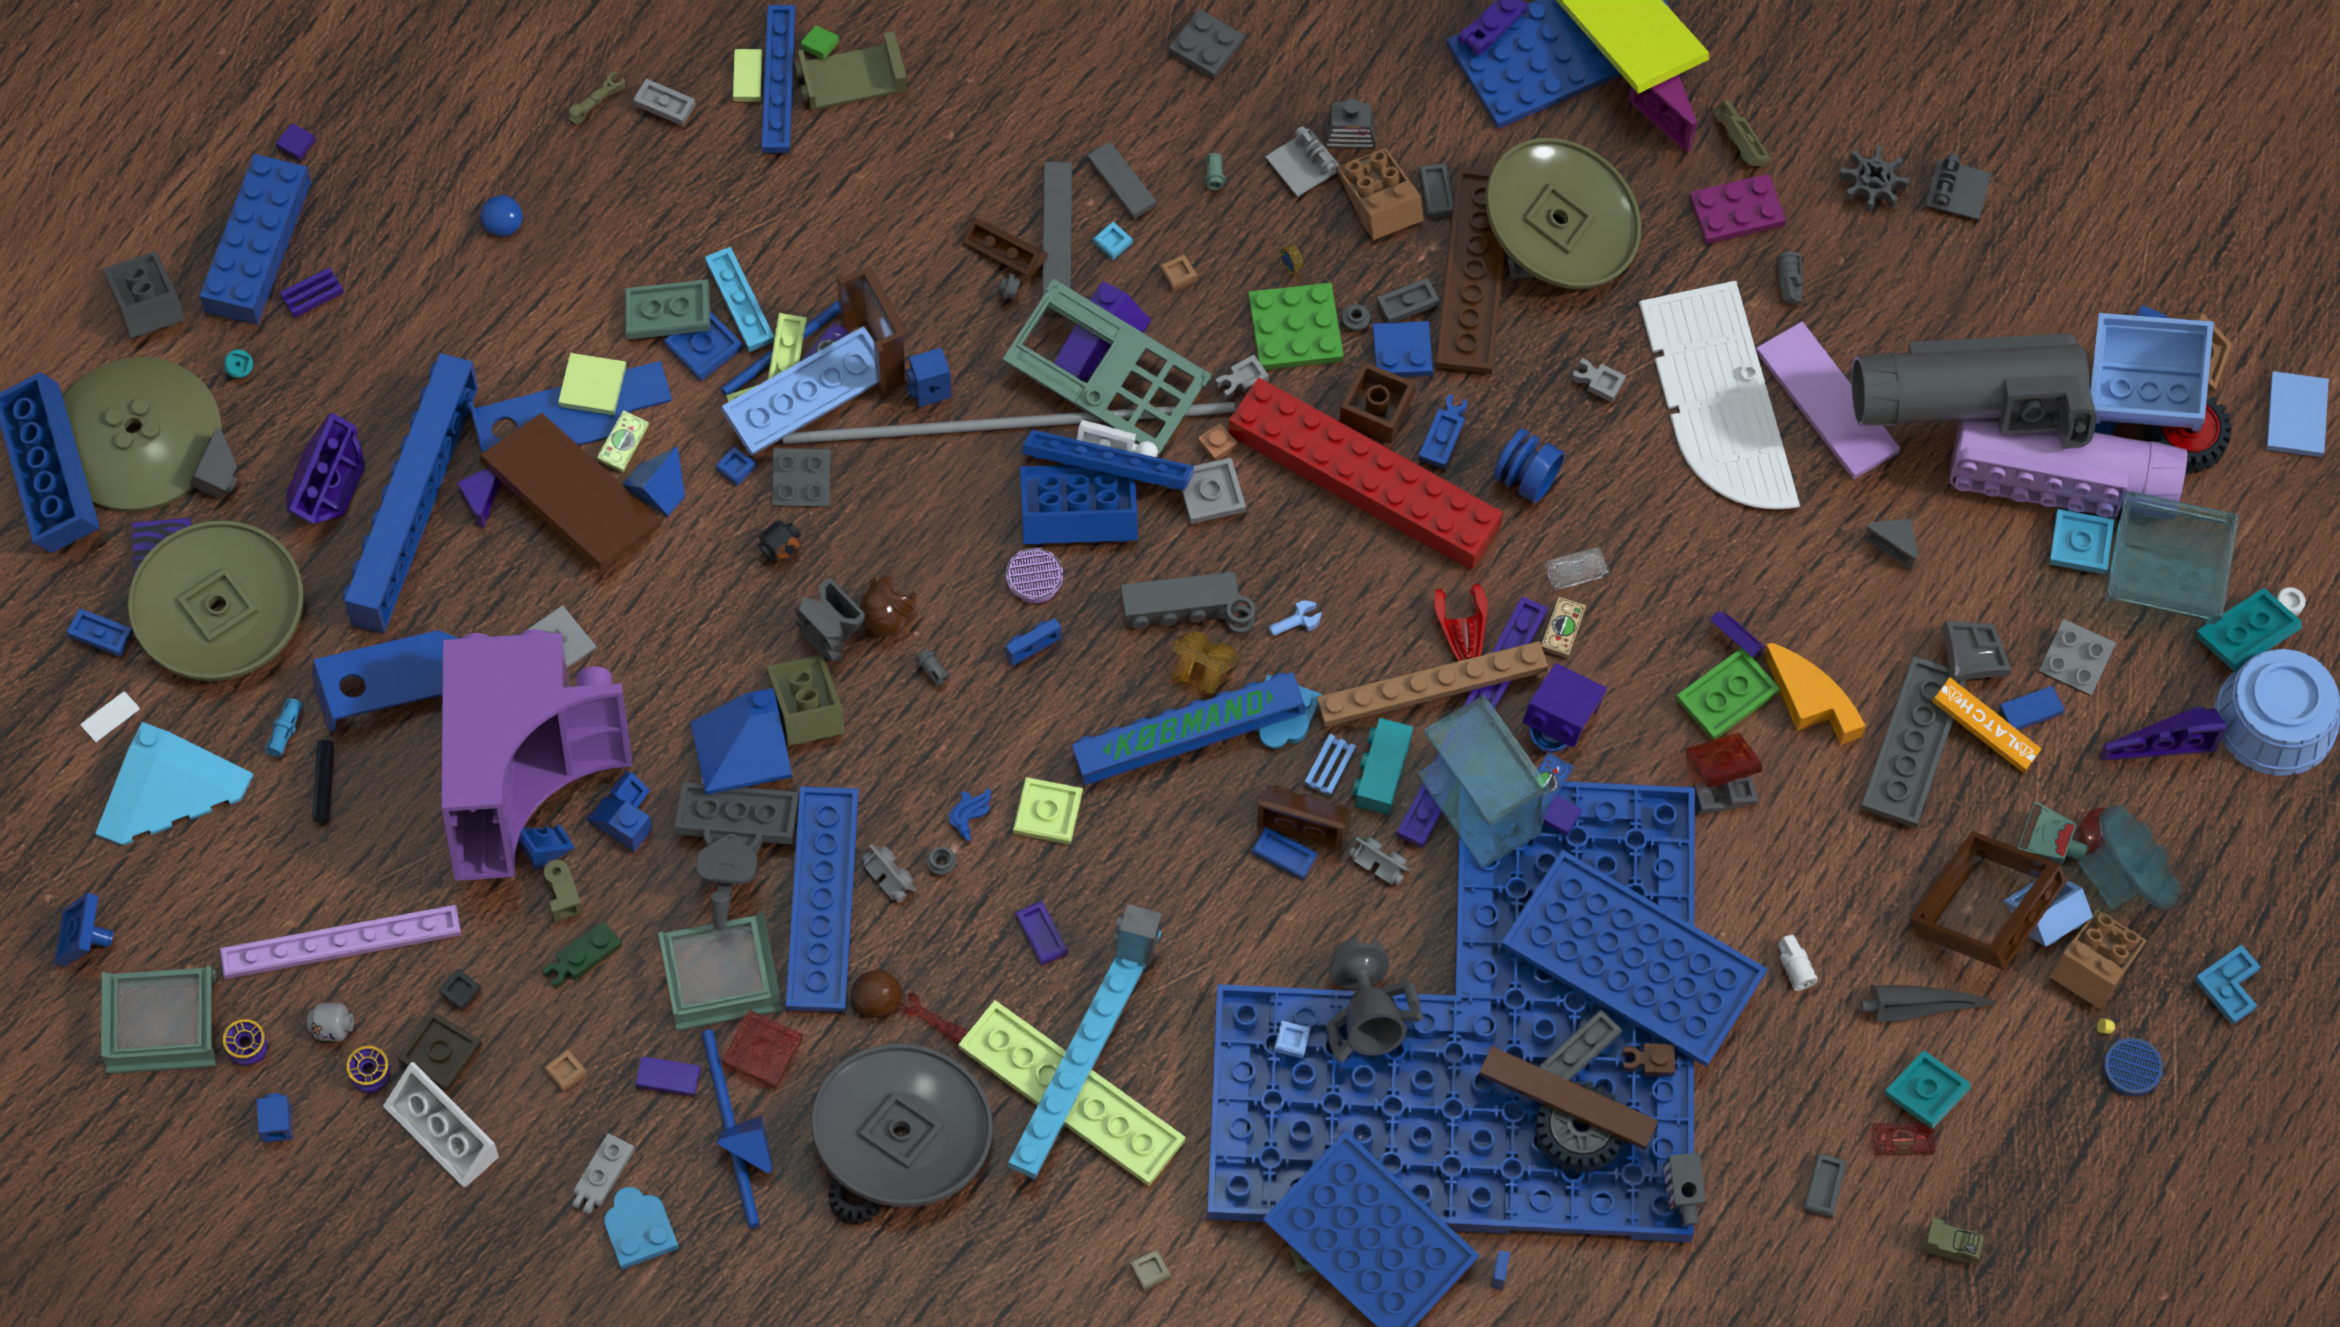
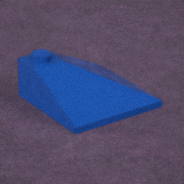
(741, 743)

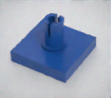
(78, 931)

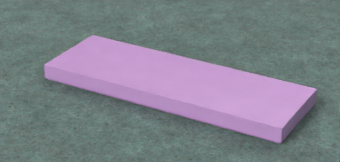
(1825, 399)

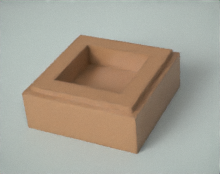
(1178, 272)
(565, 1070)

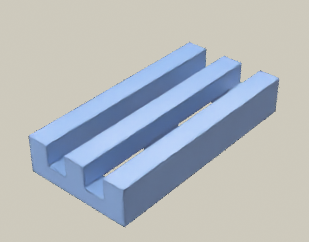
(1340, 745)

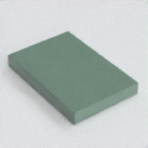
(667, 309)

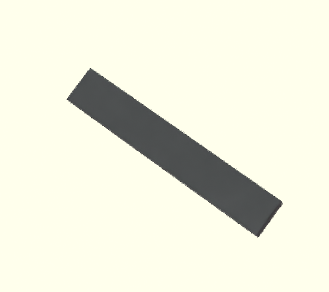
(1057, 224)

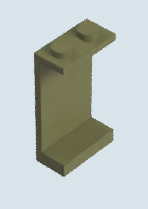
(852, 75)

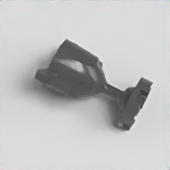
(1372, 1016)

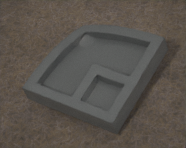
(1974, 651)

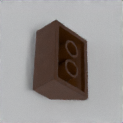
(1304, 817)

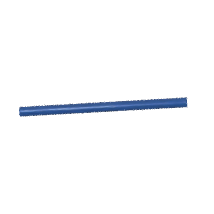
(765, 361)
(728, 1122)

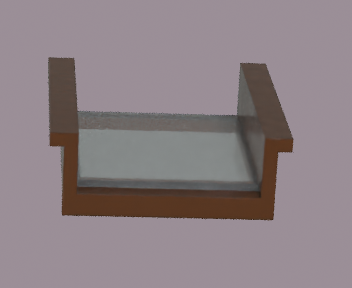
(863, 302)

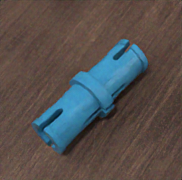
(283, 727)

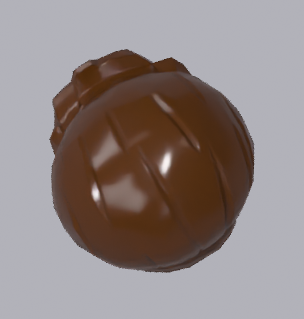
(885, 610)

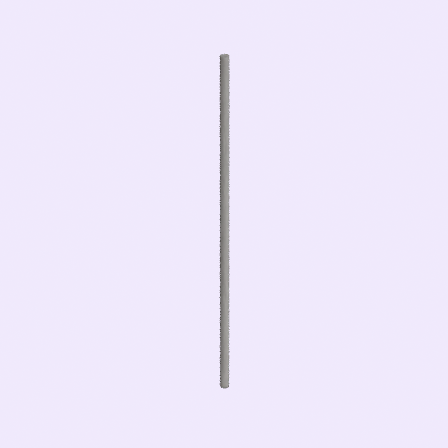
(988, 424)

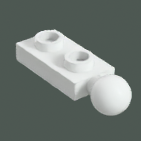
(1114, 438)

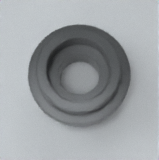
(1008, 287)
(1356, 324)
(941, 853)

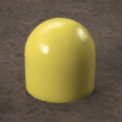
(2105, 1026)

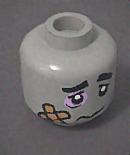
(330, 1022)

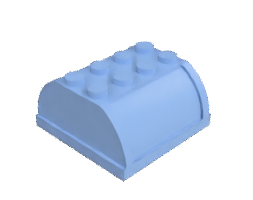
(2151, 370)

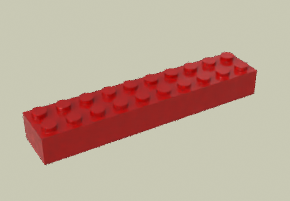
(1365, 473)

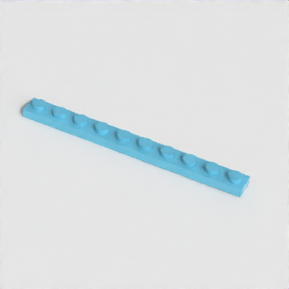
(1075, 1066)

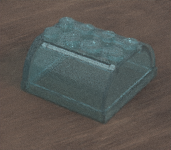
(2172, 557)

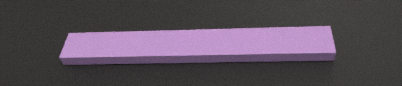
(340, 941)

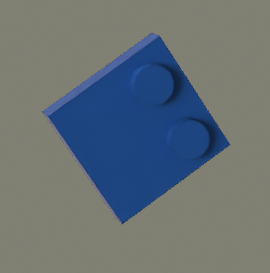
(1403, 348)

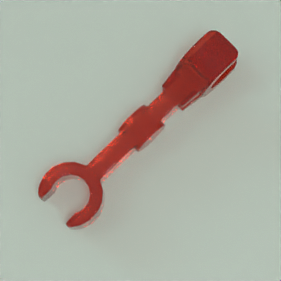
(953, 1031)

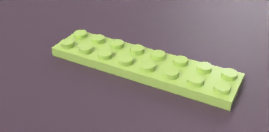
(1101, 1112)

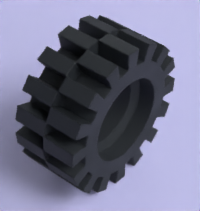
(847, 1211)

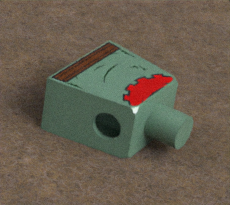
(2050, 836)

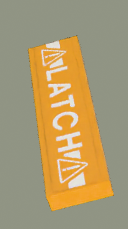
(1986, 725)

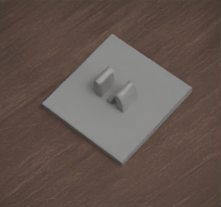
(575, 640)

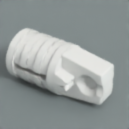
(1796, 964)

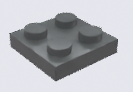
(1206, 44)

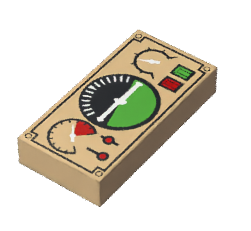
(1563, 627)

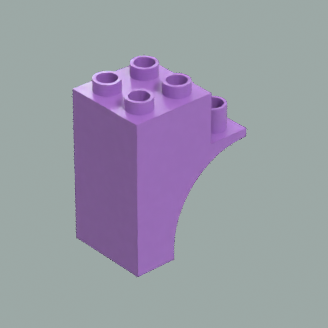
(516, 739)

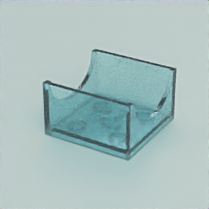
(1484, 782)

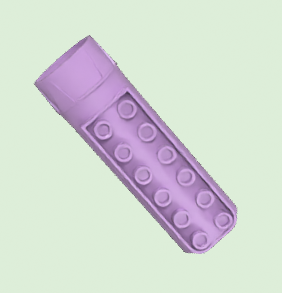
(2075, 479)

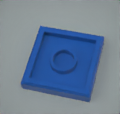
(704, 350)

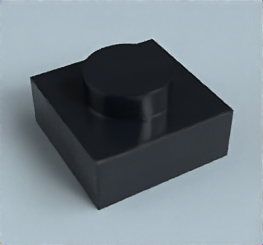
(459, 989)

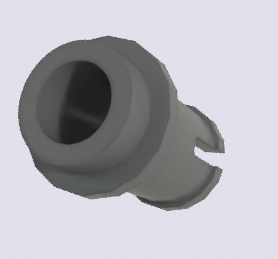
(932, 667)

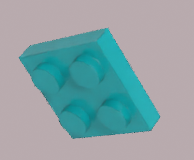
(1927, 1089)

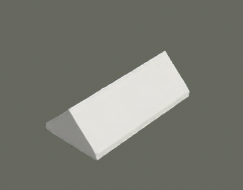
(440, 1126)

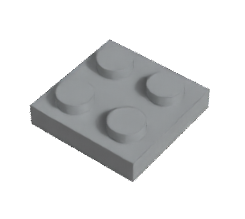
(1213, 492)

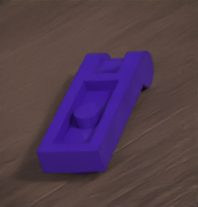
(1492, 24)

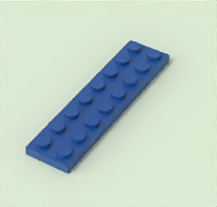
(822, 899)

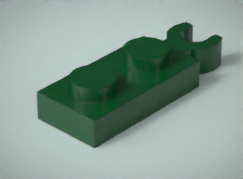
(583, 954)

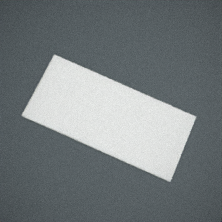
(110, 716)

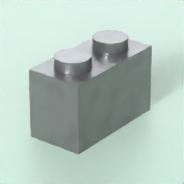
(1137, 934)

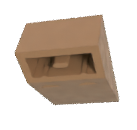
(1381, 193)
(2098, 958)

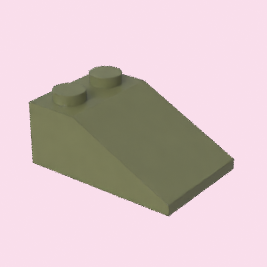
(806, 700)

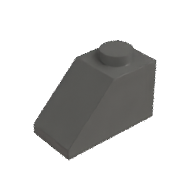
(215, 467)

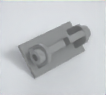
(1390, 865)
(897, 880)

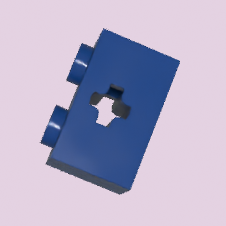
(929, 377)

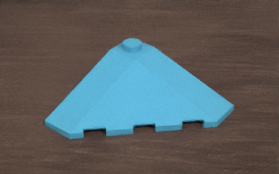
(164, 782)

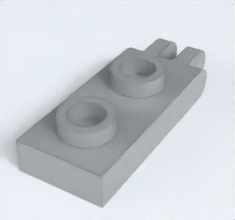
(602, 1173)

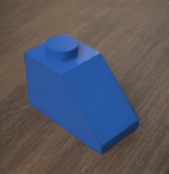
(621, 822)

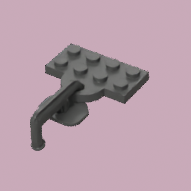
(733, 832)

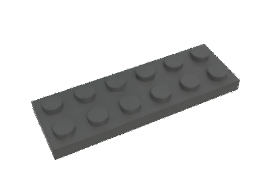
(1910, 747)

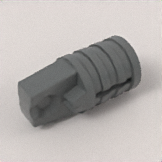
(1790, 276)

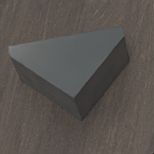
(1894, 539)

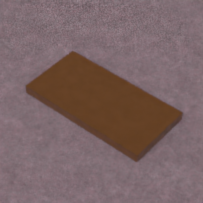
(570, 491)

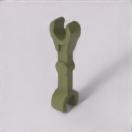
(579, 112)

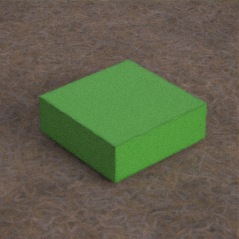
(819, 42)

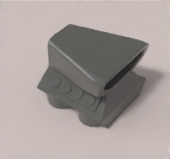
(830, 621)

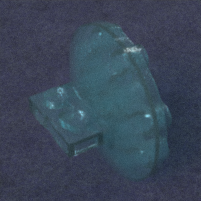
(2130, 862)

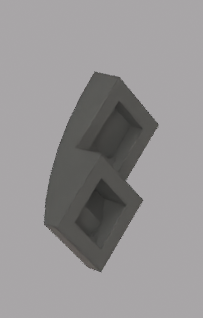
(1726, 797)

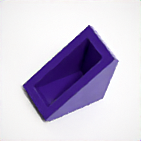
(479, 494)

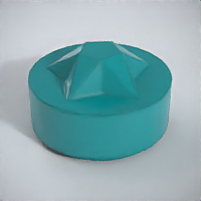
(238, 364)

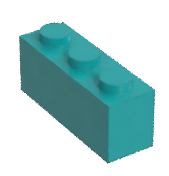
(1382, 766)

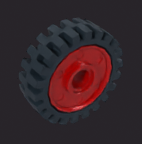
(2202, 447)

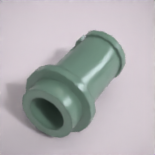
(1214, 175)

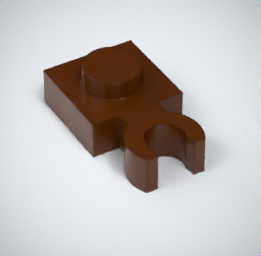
(1655, 1059)

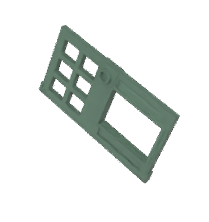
(1120, 360)

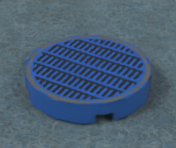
(2133, 1067)

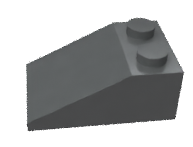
(143, 294)

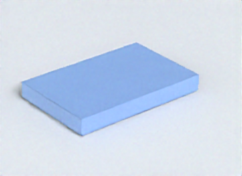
(2297, 414)

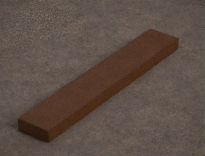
(1568, 1098)

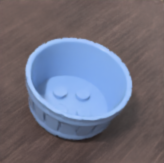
(2279, 712)

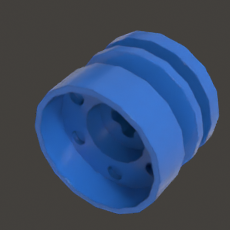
(1524, 463)

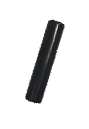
(323, 781)

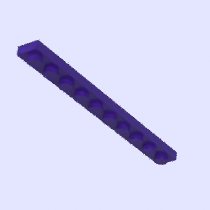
(1519, 631)

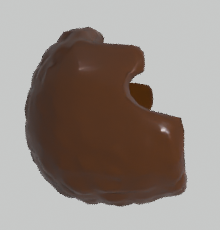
(876, 993)

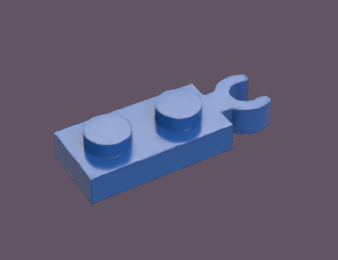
(1443, 434)

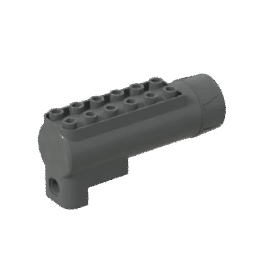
(2019, 380)

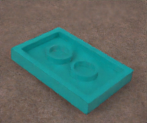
(2249, 629)

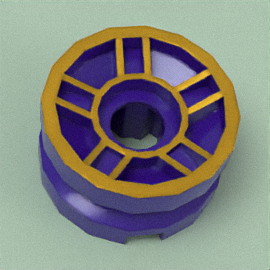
(243, 1031)
(365, 1058)

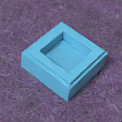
(1112, 240)

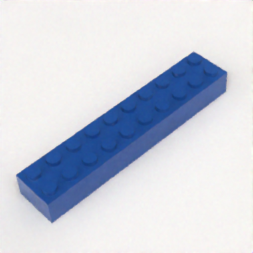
(410, 493)

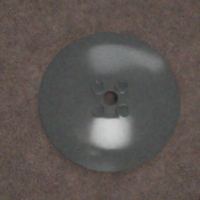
(908, 1089)

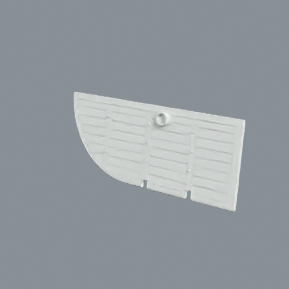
(1721, 395)

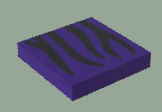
(150, 533)

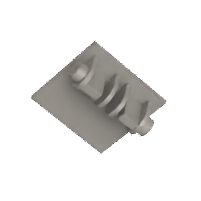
(1303, 162)
(2077, 656)

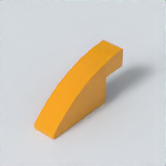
(1812, 694)

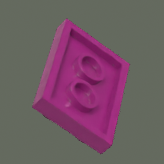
(1737, 209)

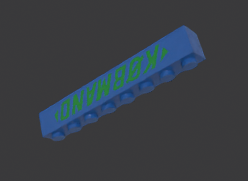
(1188, 728)

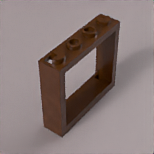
(2019, 925)

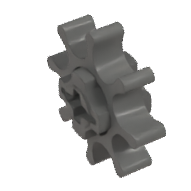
(1873, 178)

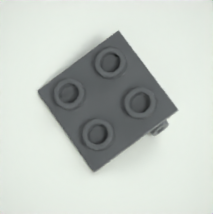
(1958, 188)
(801, 477)

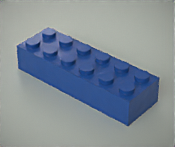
(255, 239)
(46, 463)

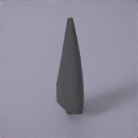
(1907, 1002)

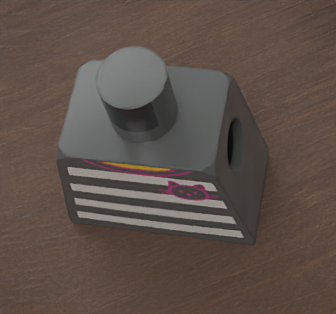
(1349, 126)
(1684, 1173)

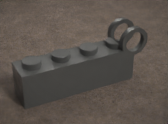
(1186, 600)

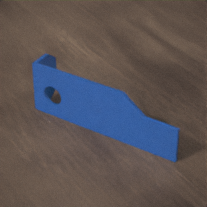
(640, 389)
(391, 672)

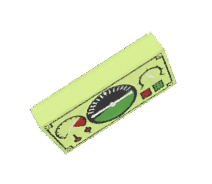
(623, 441)

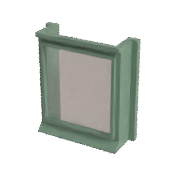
(720, 973)
(157, 1020)

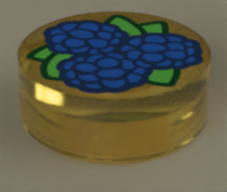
(1291, 259)

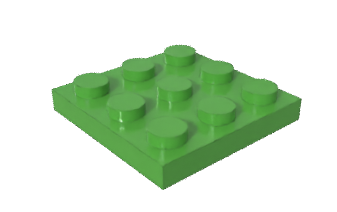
(1295, 326)

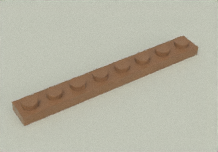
(1432, 684)

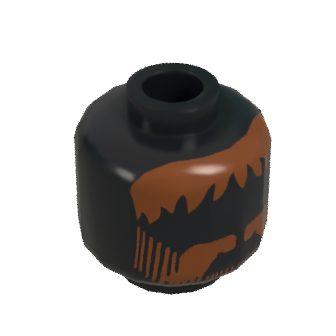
(779, 541)

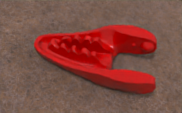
(1467, 633)

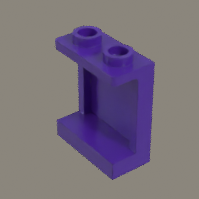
(1564, 705)

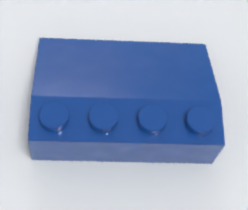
(1076, 505)

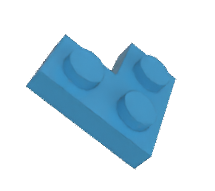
(2223, 981)

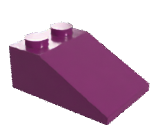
(1669, 110)

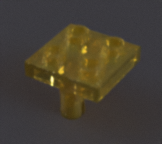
(1195, 648)

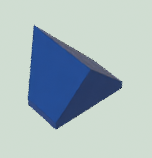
(659, 482)
(544, 844)
(748, 1142)

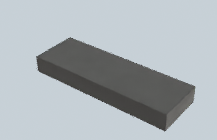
(1121, 180)
(1582, 1047)

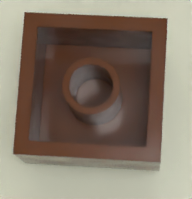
(1377, 402)

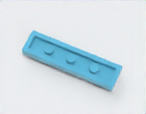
(739, 299)

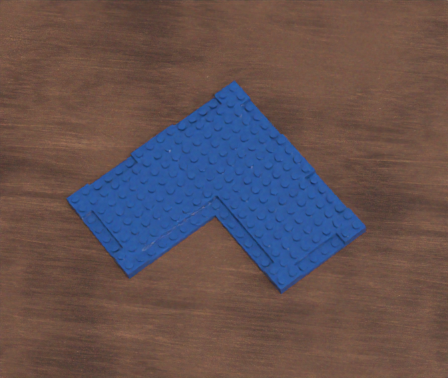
(1423, 1106)

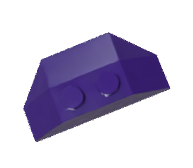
(326, 472)

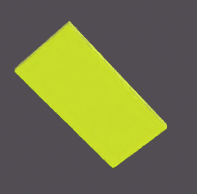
(1638, 38)

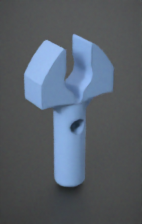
(1309, 623)

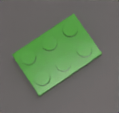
(1727, 694)

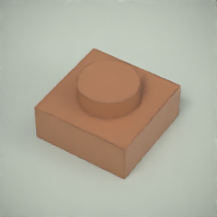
(1217, 442)

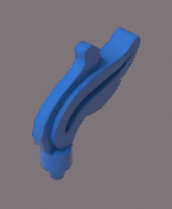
(969, 809)

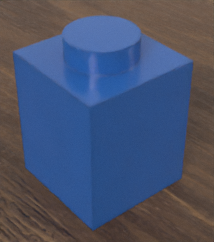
(274, 1118)

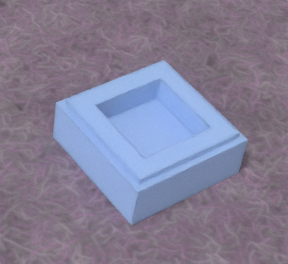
(1292, 1039)

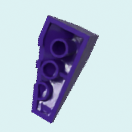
(1084, 350)
(2185, 733)

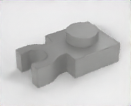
(1242, 376)
(1602, 381)

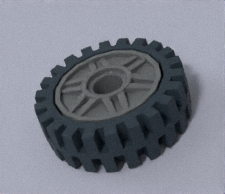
(1572, 1148)

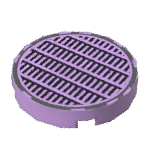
(1034, 575)

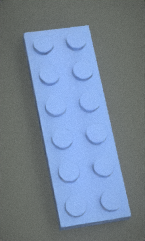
(803, 392)

